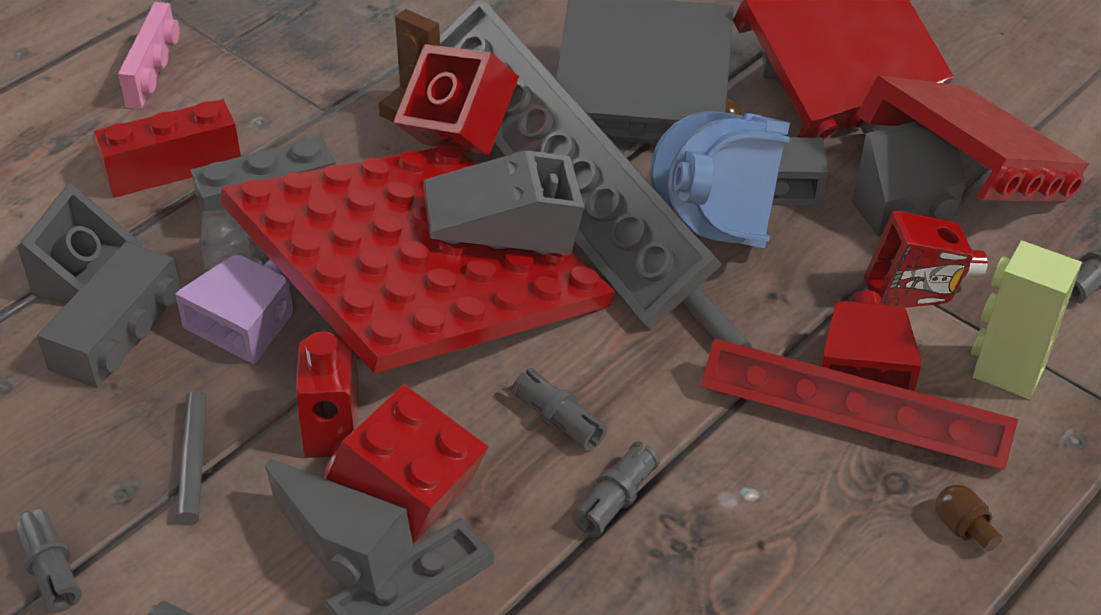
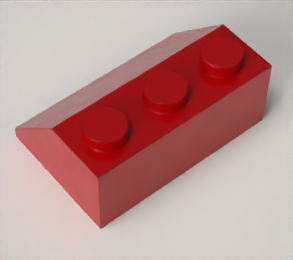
(165, 146)

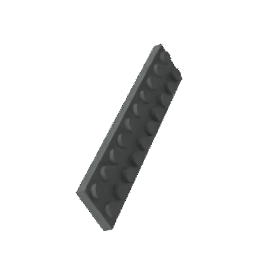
(624, 220)

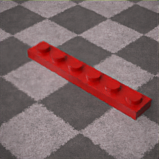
(860, 404)

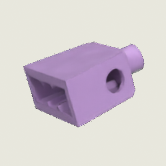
(237, 306)

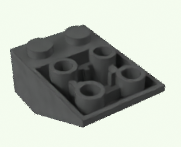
(508, 202)

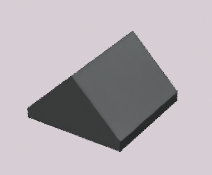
(69, 245)

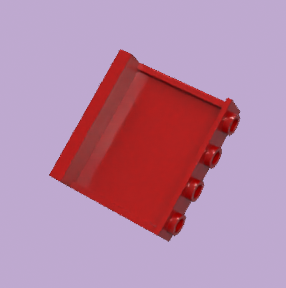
(836, 49)
(1021, 159)

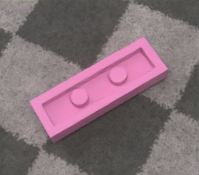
(148, 55)

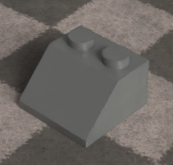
(908, 172)

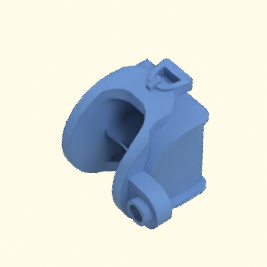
(721, 173)

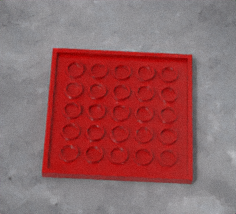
(366, 261)

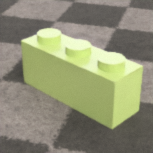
(1023, 317)

